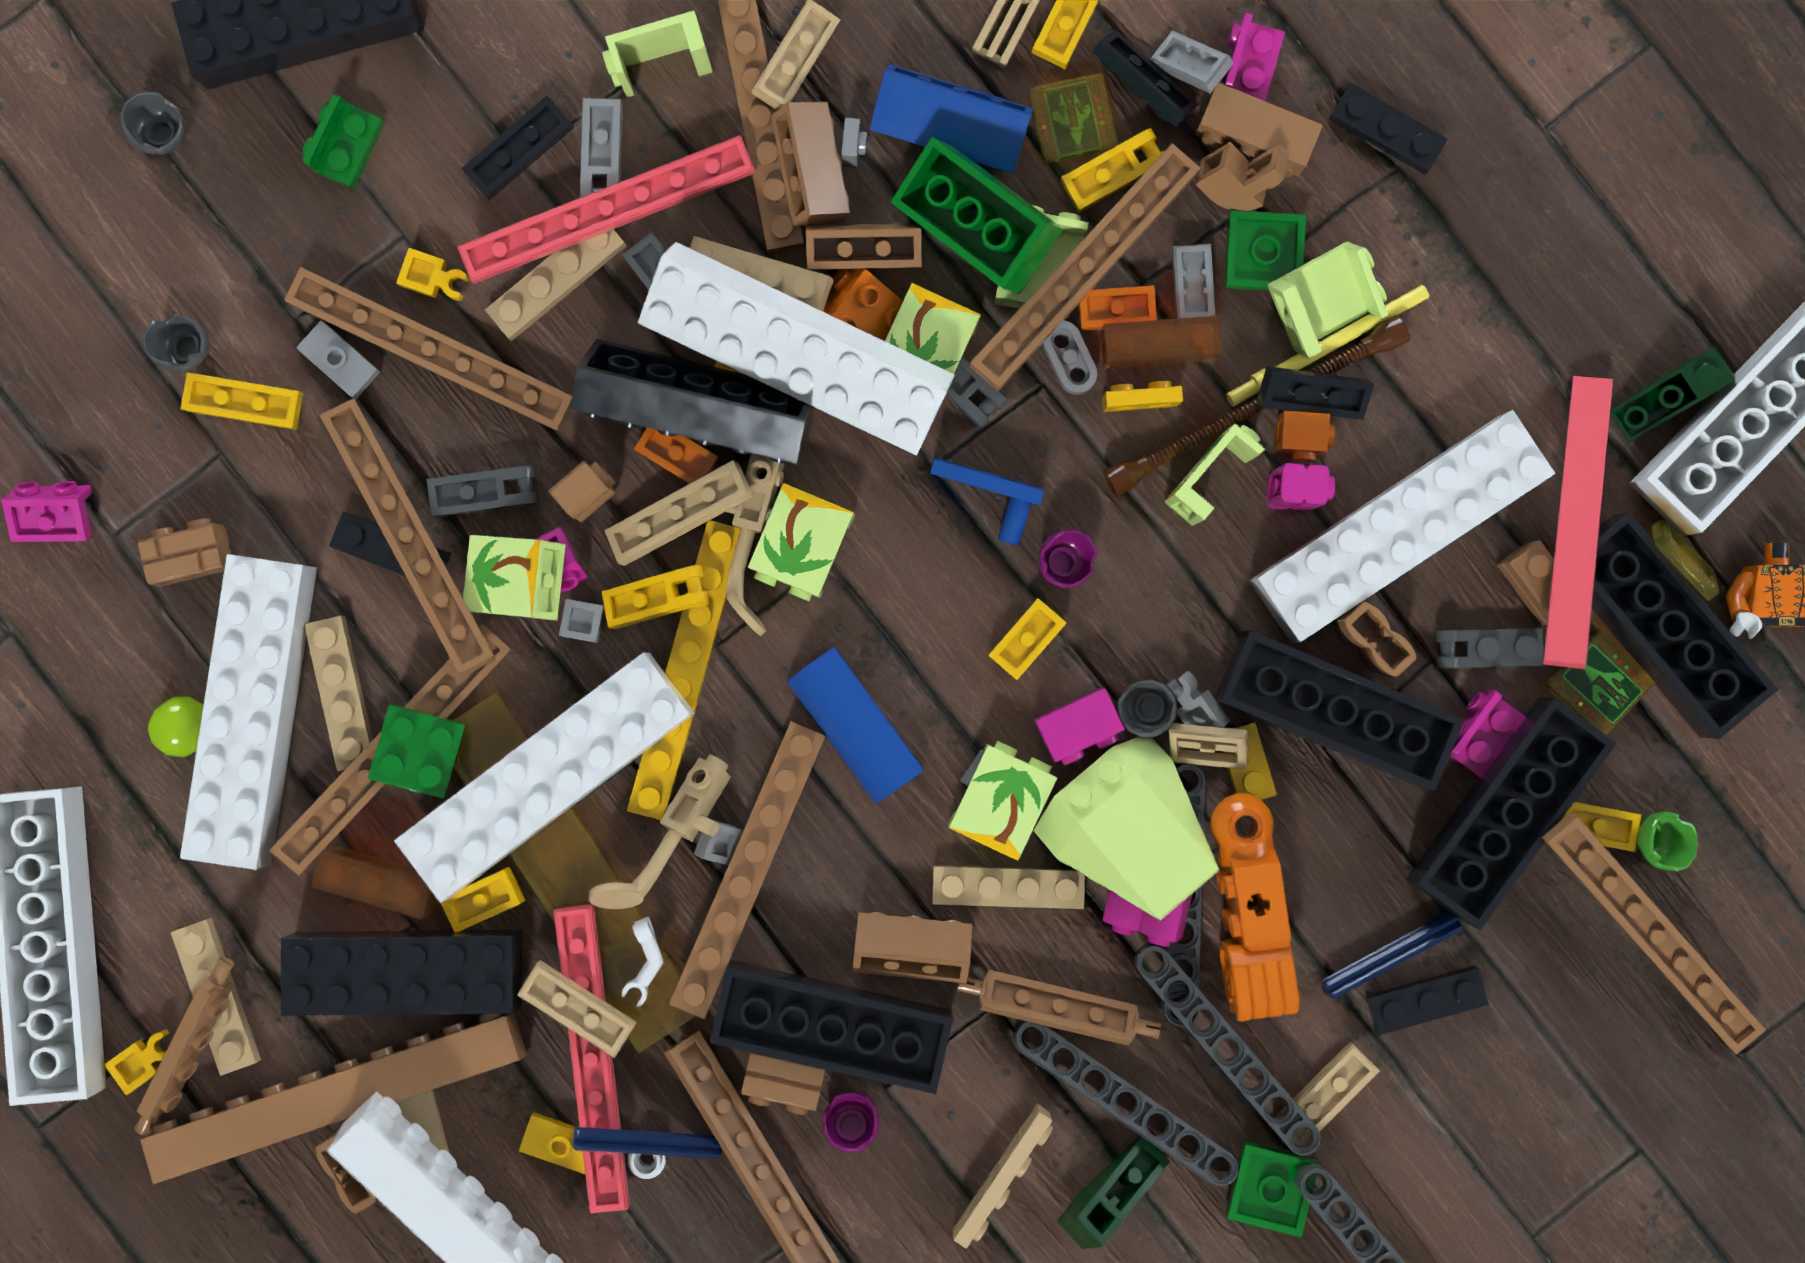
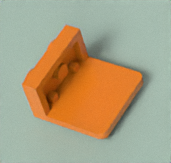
(862, 302)

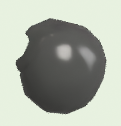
(152, 123)
(176, 343)
(1147, 708)

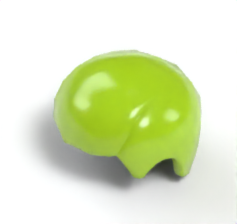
(176, 726)

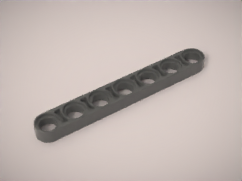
(1190, 949)
(1240, 1062)
(1143, 1105)
(1351, 1223)

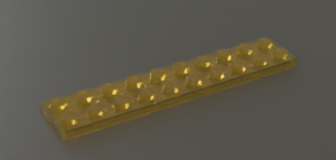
(563, 867)

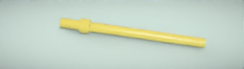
(1332, 343)

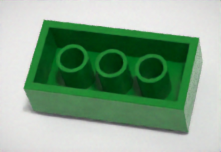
(976, 215)

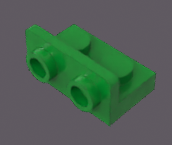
(342, 142)

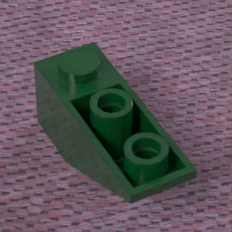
(1673, 393)

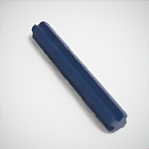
(1391, 955)
(645, 1142)

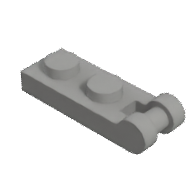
(600, 143)

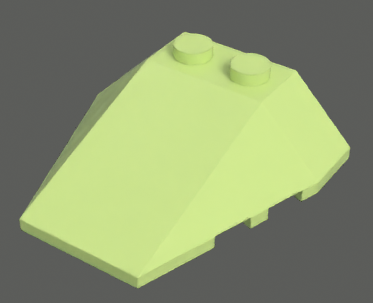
(1131, 828)

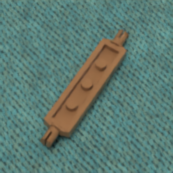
(1059, 1007)
(190, 1038)

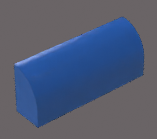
(971, 121)
(855, 725)

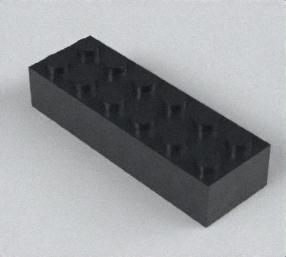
(256, 37)
(690, 401)
(1673, 631)
(1339, 710)
(1510, 811)
(401, 972)
(832, 1026)

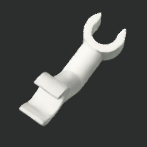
(646, 936)

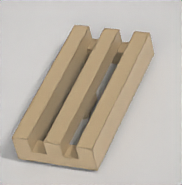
(990, 54)
(1208, 741)

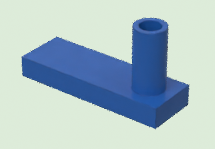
(1020, 493)

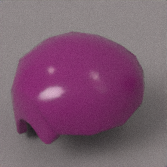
(1067, 558)
(851, 1122)

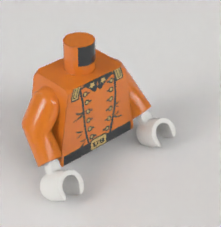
(1768, 593)

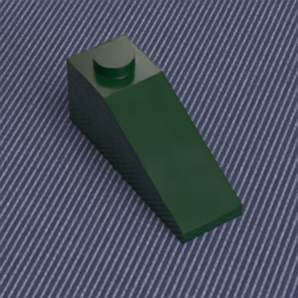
(1113, 1194)

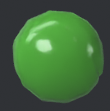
(1667, 841)

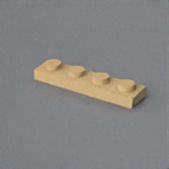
(794, 281)
(552, 282)
(678, 513)
(339, 688)
(1008, 887)
(232, 1037)
(995, 1188)

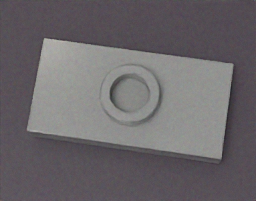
(1191, 61)
(1193, 281)
(338, 359)

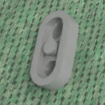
(1072, 357)

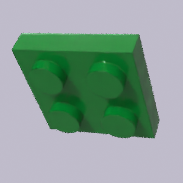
(1262, 248)
(416, 751)
(1266, 1190)

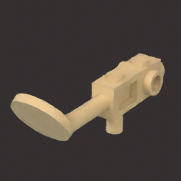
(752, 518)
(683, 819)

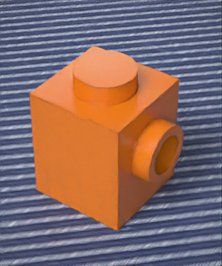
(1303, 435)

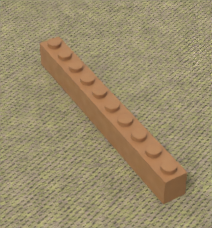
(331, 1097)

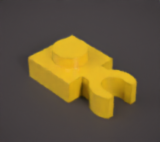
(427, 274)
(137, 1063)

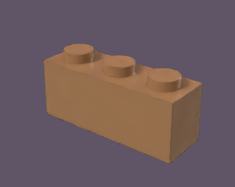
(1257, 127)
(810, 163)
(863, 246)
(912, 947)

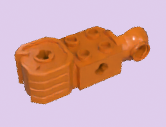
(1259, 958)

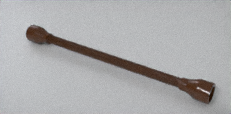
(1128, 474)

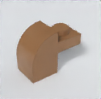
(1239, 183)

